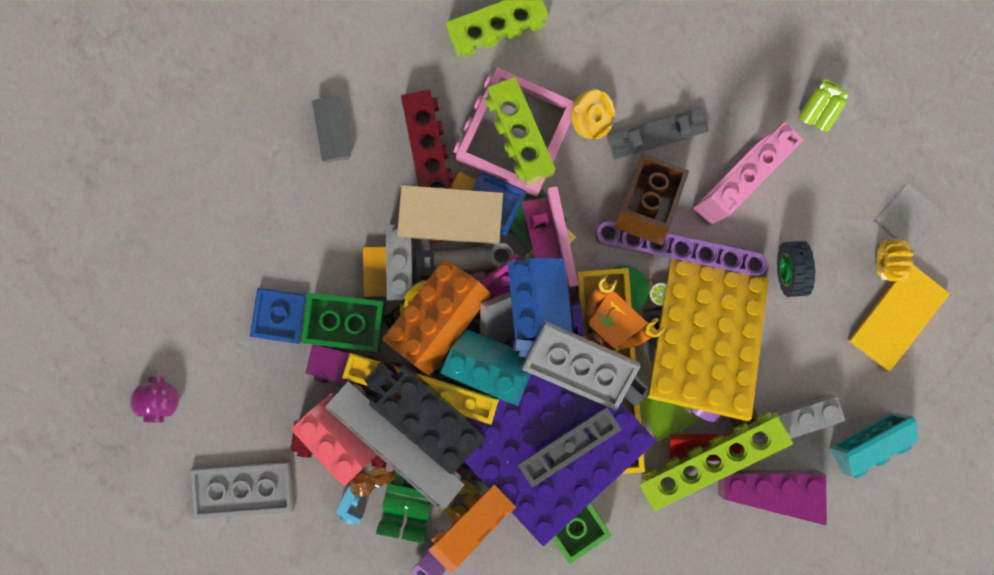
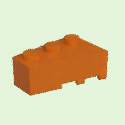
(470, 527)

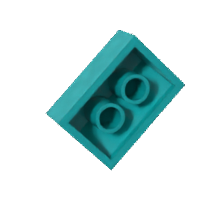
(487, 367)
(875, 444)

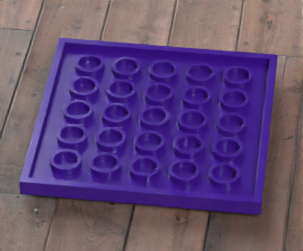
(539, 419)

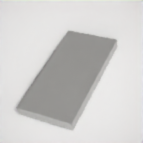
(580, 365)
(241, 490)

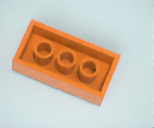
(436, 316)

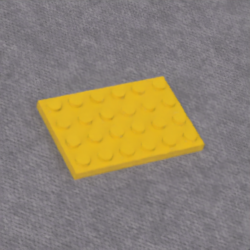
(709, 340)

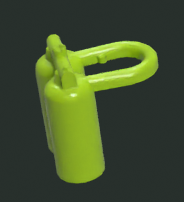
(824, 105)

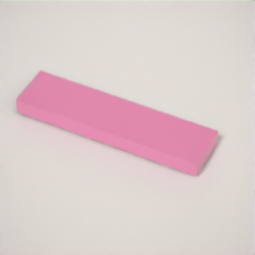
(561, 235)

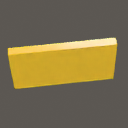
(898, 318)

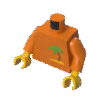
(615, 320)

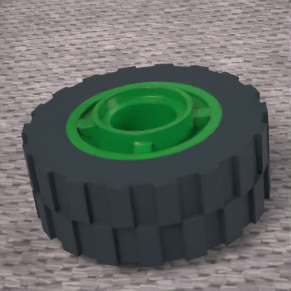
(796, 268)

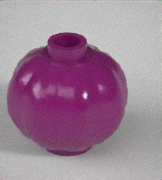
(154, 400)

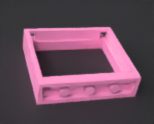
(473, 124)
(748, 174)

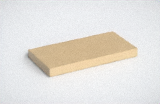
(450, 214)

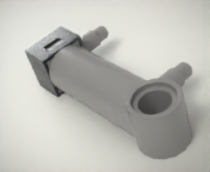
(467, 258)

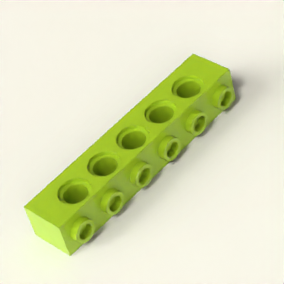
(662, 495)

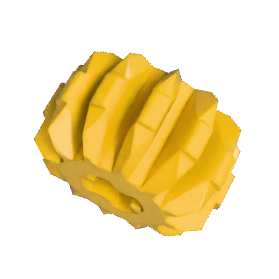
(894, 260)

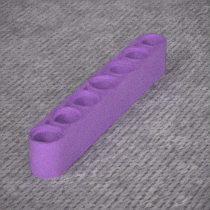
(692, 246)

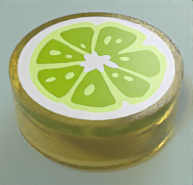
(656, 293)

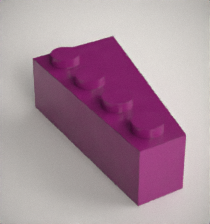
(330, 363)
(785, 492)

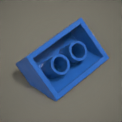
(539, 295)

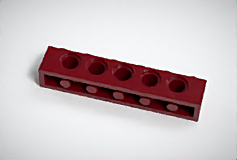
(420, 104)

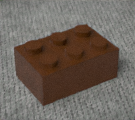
(652, 199)

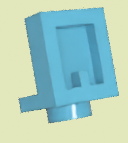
(344, 510)

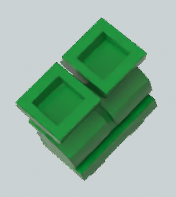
(401, 500)

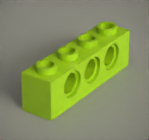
(483, 18)
(510, 94)

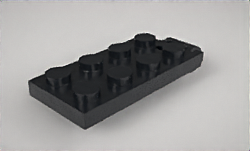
(423, 416)

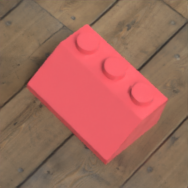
(333, 442)

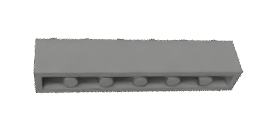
(393, 447)

